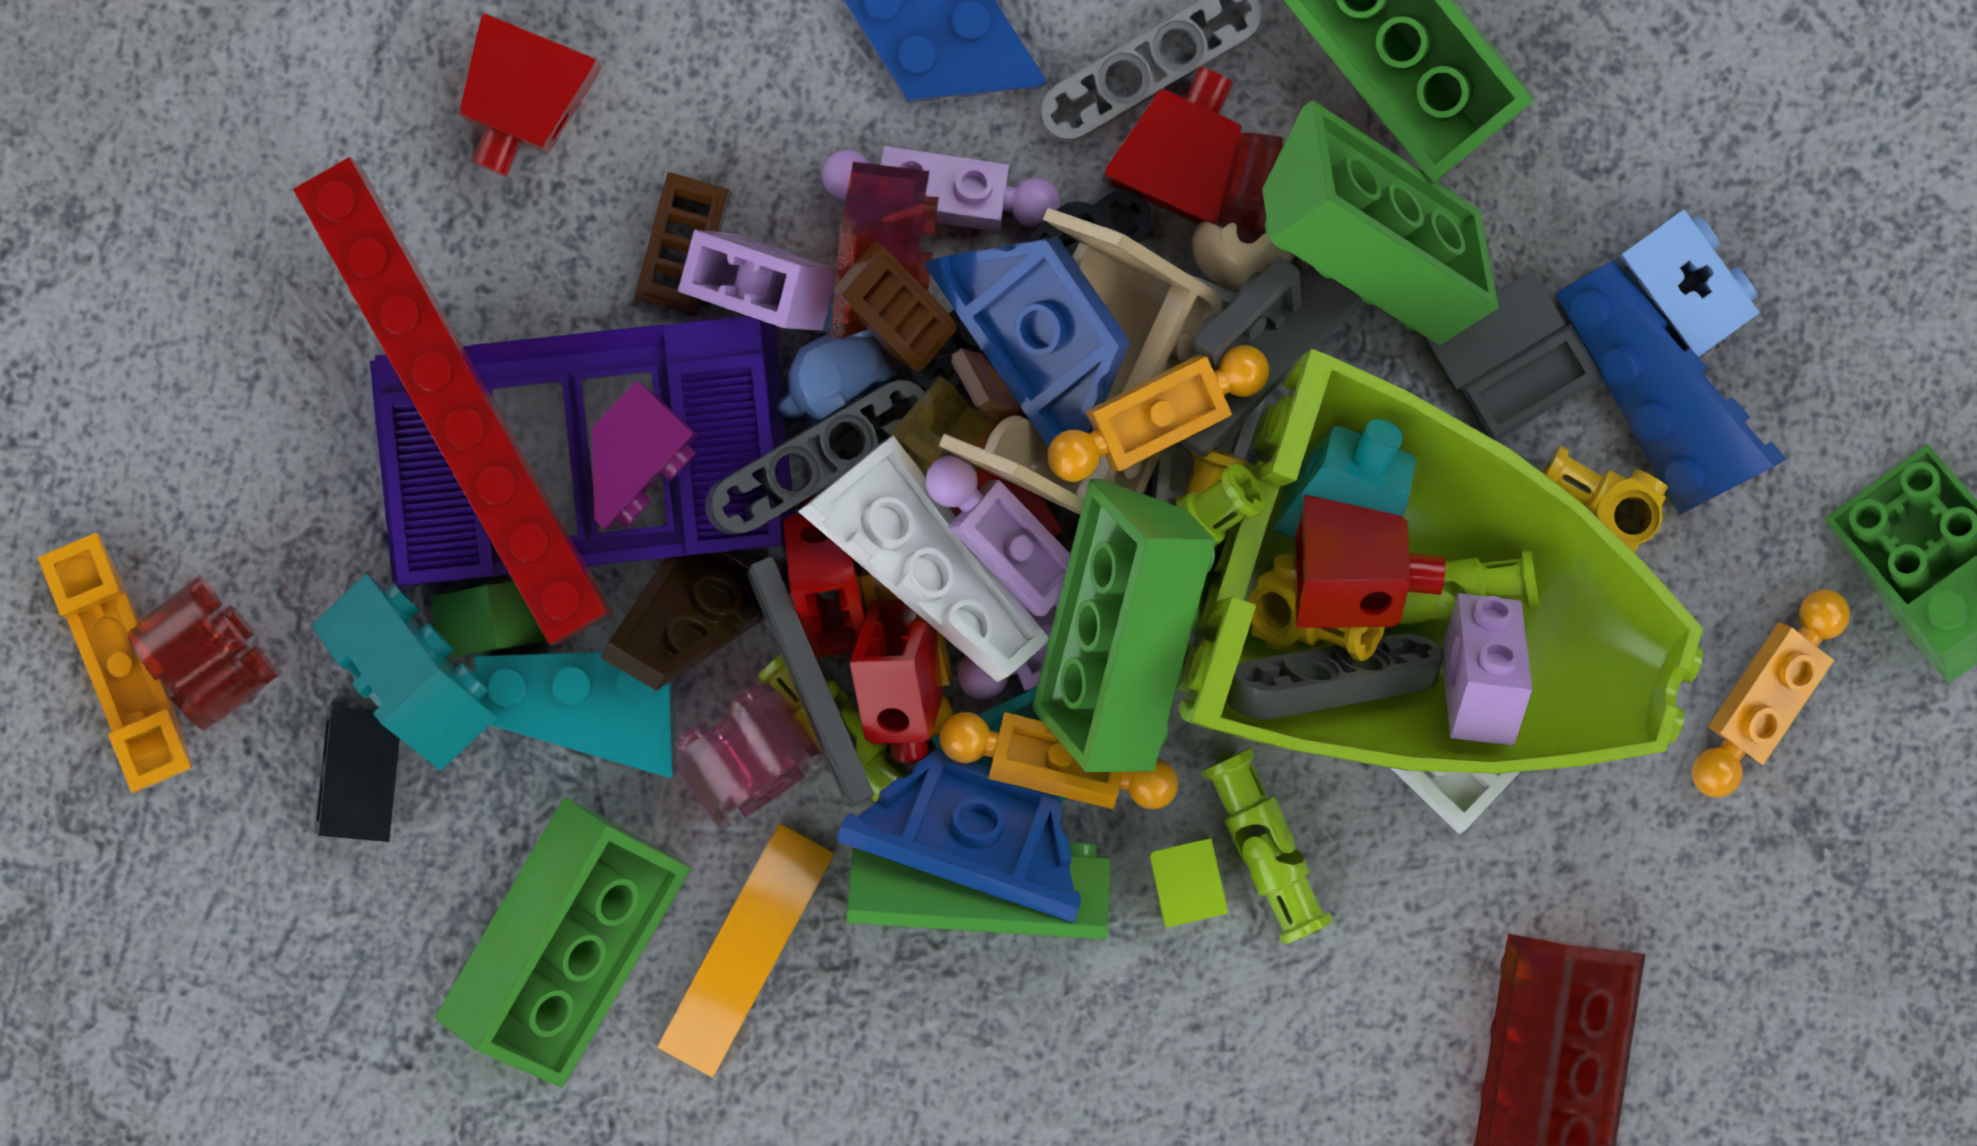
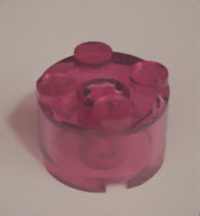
(746, 756)

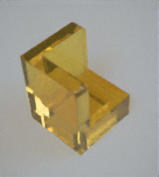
(936, 414)

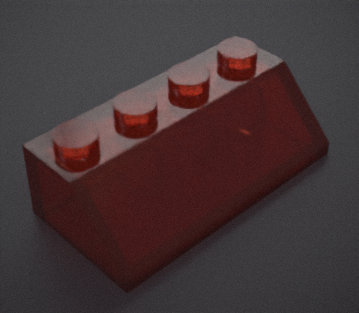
(1559, 1044)

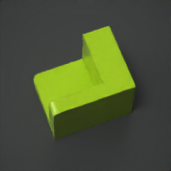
(1188, 882)

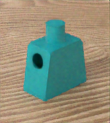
(1352, 470)

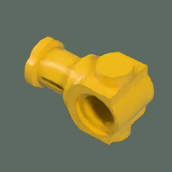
(1607, 491)
(1276, 618)

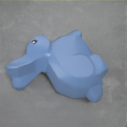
(833, 374)

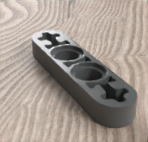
(815, 452)
(1332, 678)

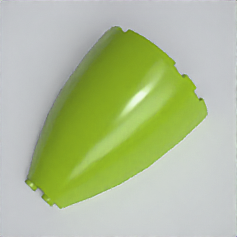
(1599, 646)

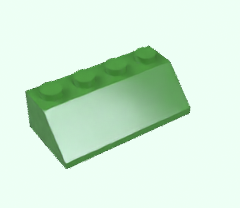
(1421, 72)
(1379, 227)
(1122, 628)
(907, 897)
(562, 943)

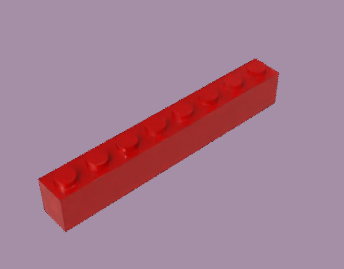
(453, 401)

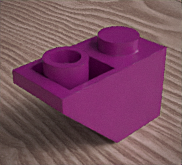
(631, 450)

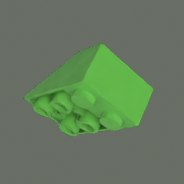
(1919, 552)

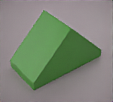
(485, 619)

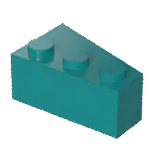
(405, 670)
(583, 707)

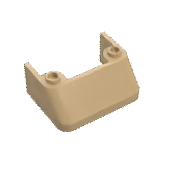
(1160, 316)

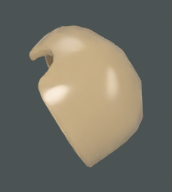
(1230, 260)

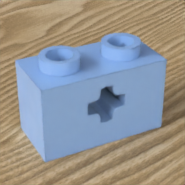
(1656, 271)

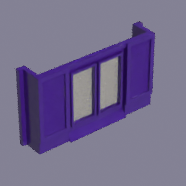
(551, 394)

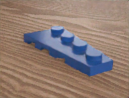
(1675, 412)

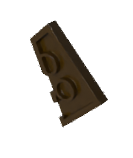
(685, 616)

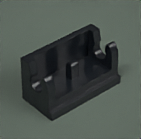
(356, 776)

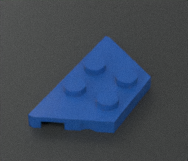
(946, 47)
(1037, 328)
(972, 833)

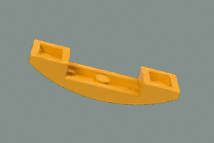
(135, 705)
(745, 950)

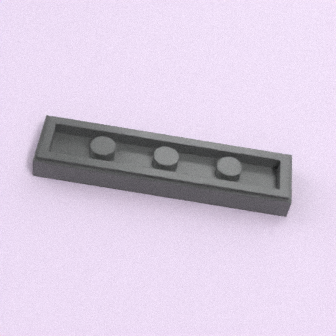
(809, 682)

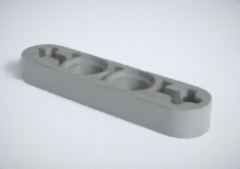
(1154, 70)

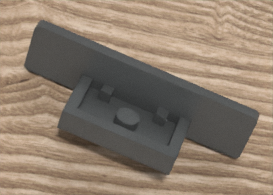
(1282, 318)

